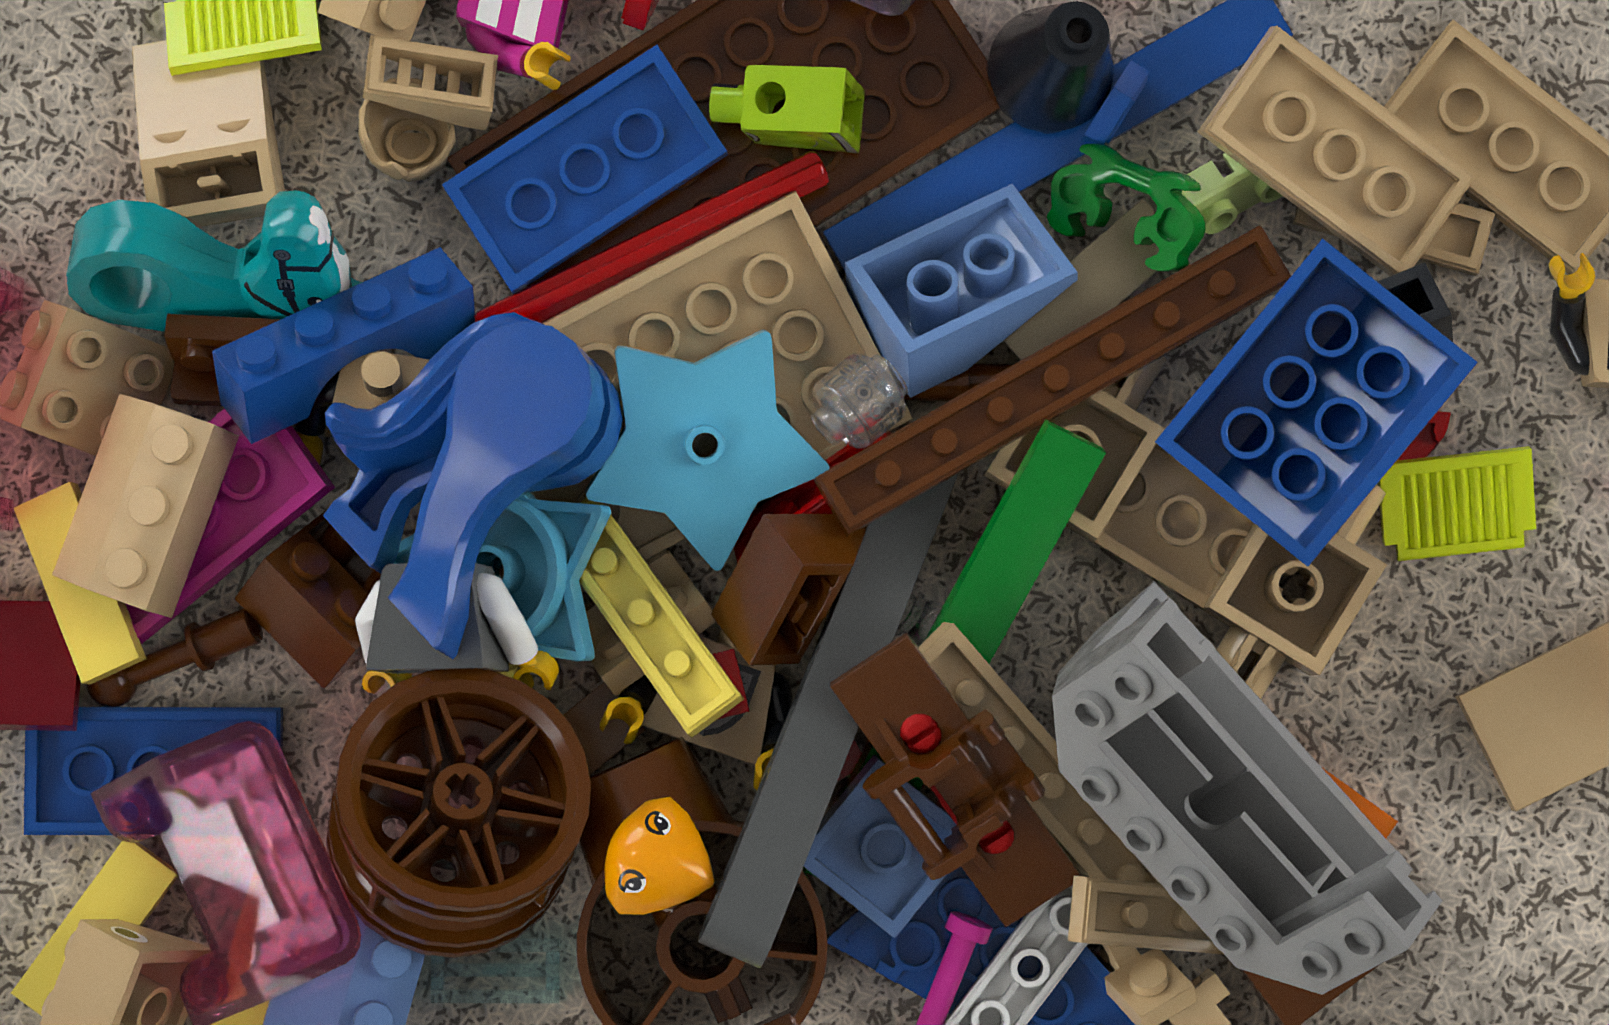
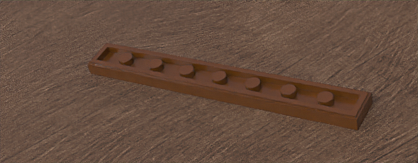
(1052, 381)

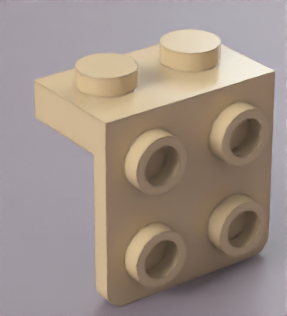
(75, 374)

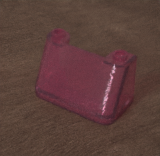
(244, 863)

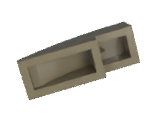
(1107, 276)

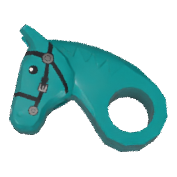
(145, 262)

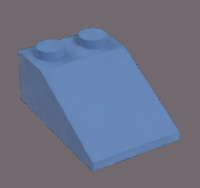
(957, 286)

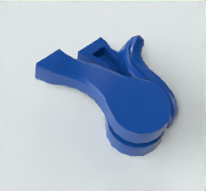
(481, 423)

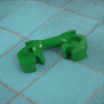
(1174, 227)

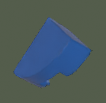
(1118, 103)

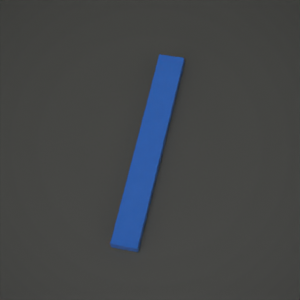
(1177, 69)

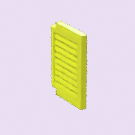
(238, 32)
(1458, 503)

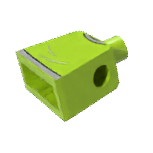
(818, 113)

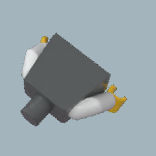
(491, 639)

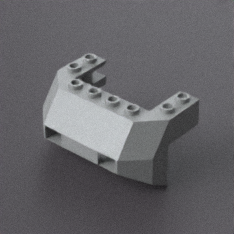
(1228, 804)

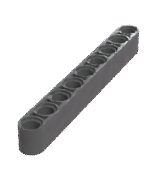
(818, 733)

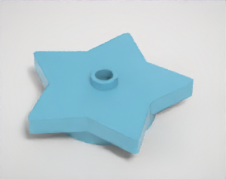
(672, 403)
(543, 558)

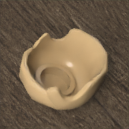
(403, 153)

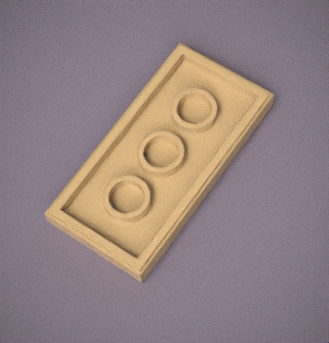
(1529, 152)
(1336, 153)

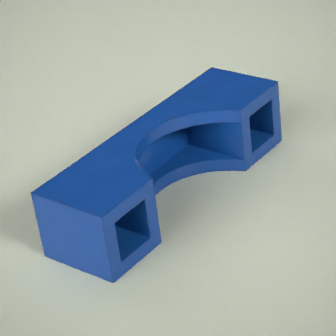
(280, 369)

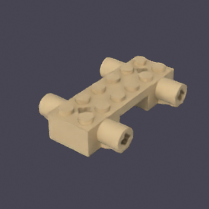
(1202, 547)

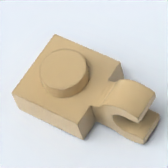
(1145, 985)

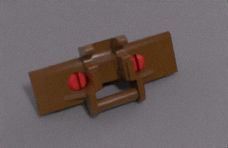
(969, 769)

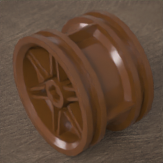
(521, 743)

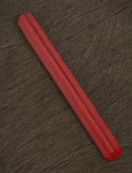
(637, 253)

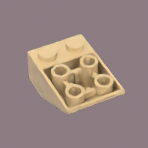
(205, 138)

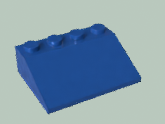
(1315, 402)

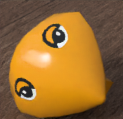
(656, 860)

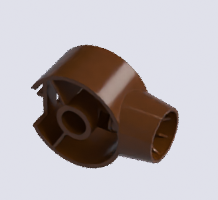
(614, 795)

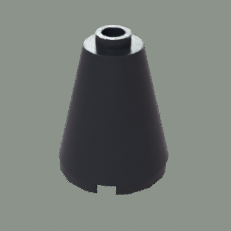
(1052, 66)

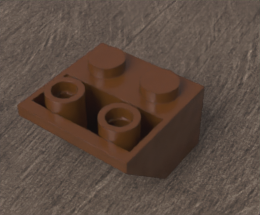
(785, 585)
(310, 599)

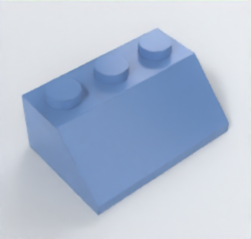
(366, 990)

